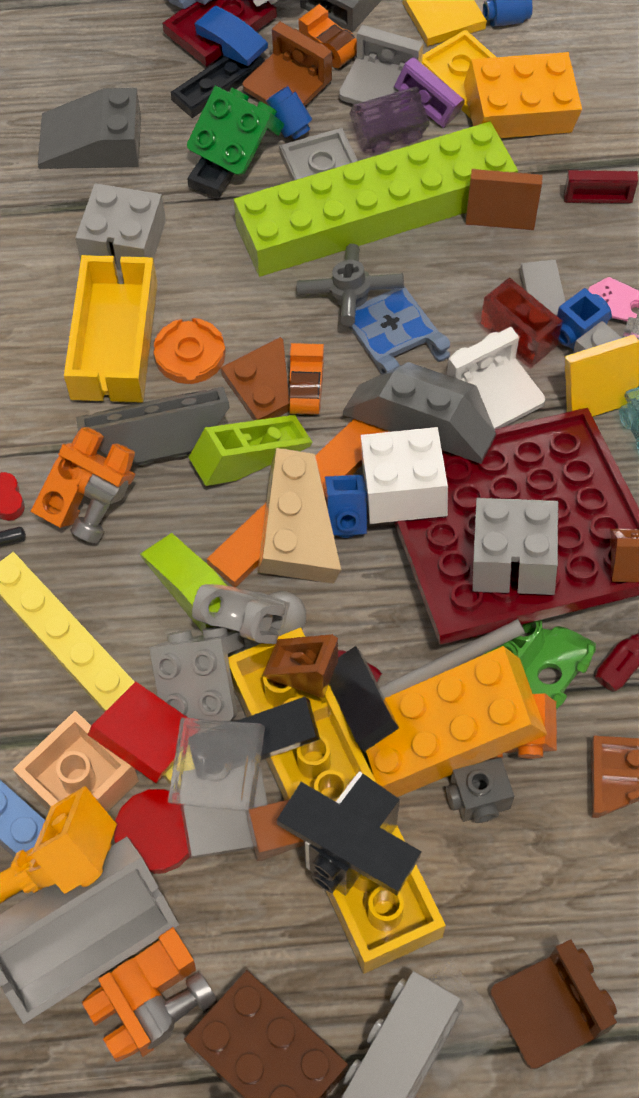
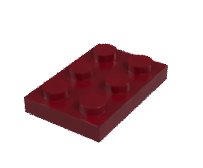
(182, 28)

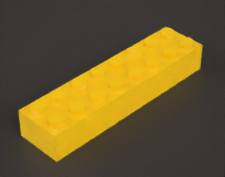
(373, 918)

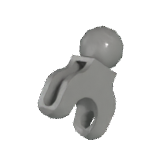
(250, 612)

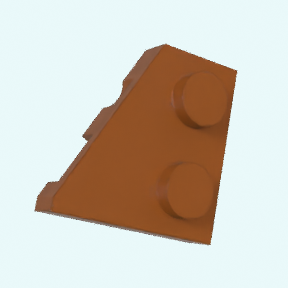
(260, 380)
(614, 773)

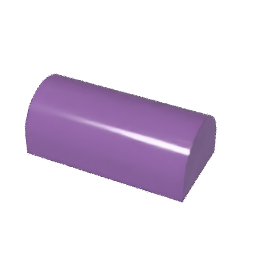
(438, 98)

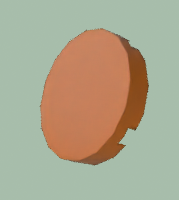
(189, 351)

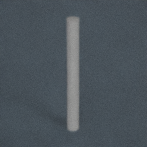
(455, 658)

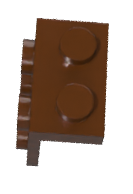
(554, 1006)

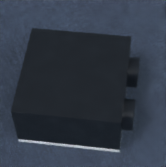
(370, 802)

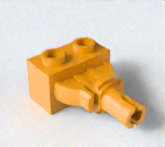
(66, 851)

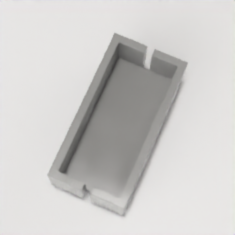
(67, 940)

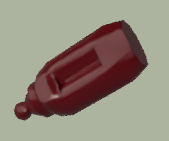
(619, 664)

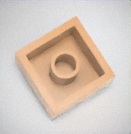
(71, 761)

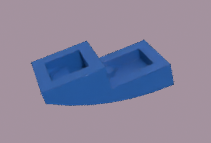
(235, 36)

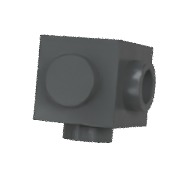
(480, 791)

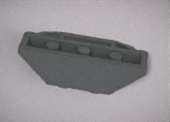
(421, 399)
(159, 426)

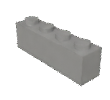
(405, 1042)

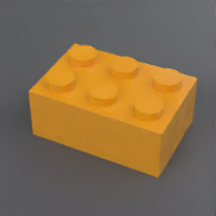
(523, 94)

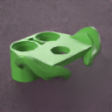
(551, 648)

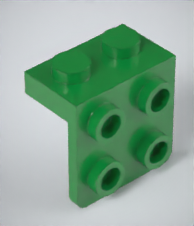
(232, 129)

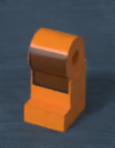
(323, 30)
(306, 378)

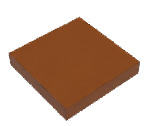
(503, 199)

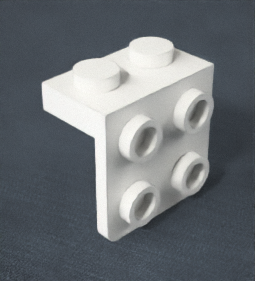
(498, 376)

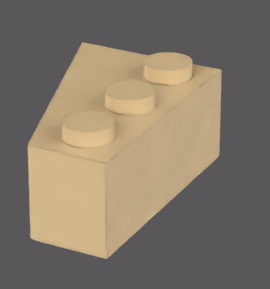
(297, 522)

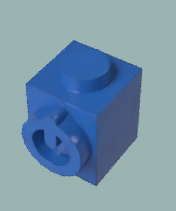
(581, 315)
(346, 504)

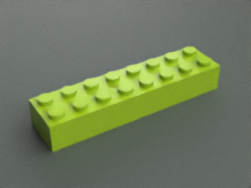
(366, 199)

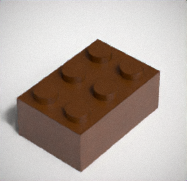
(264, 1046)

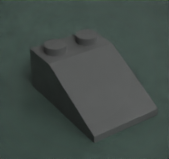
(92, 131)

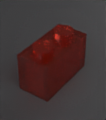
(533, 322)

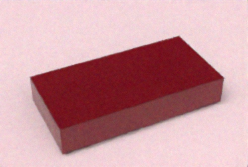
(600, 186)

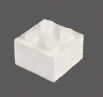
(404, 475)

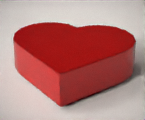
(11, 501)

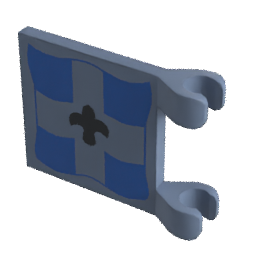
(395, 325)

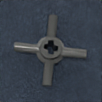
(350, 284)

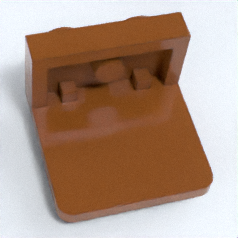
(294, 63)

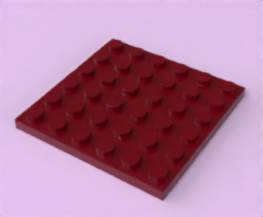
(533, 460)

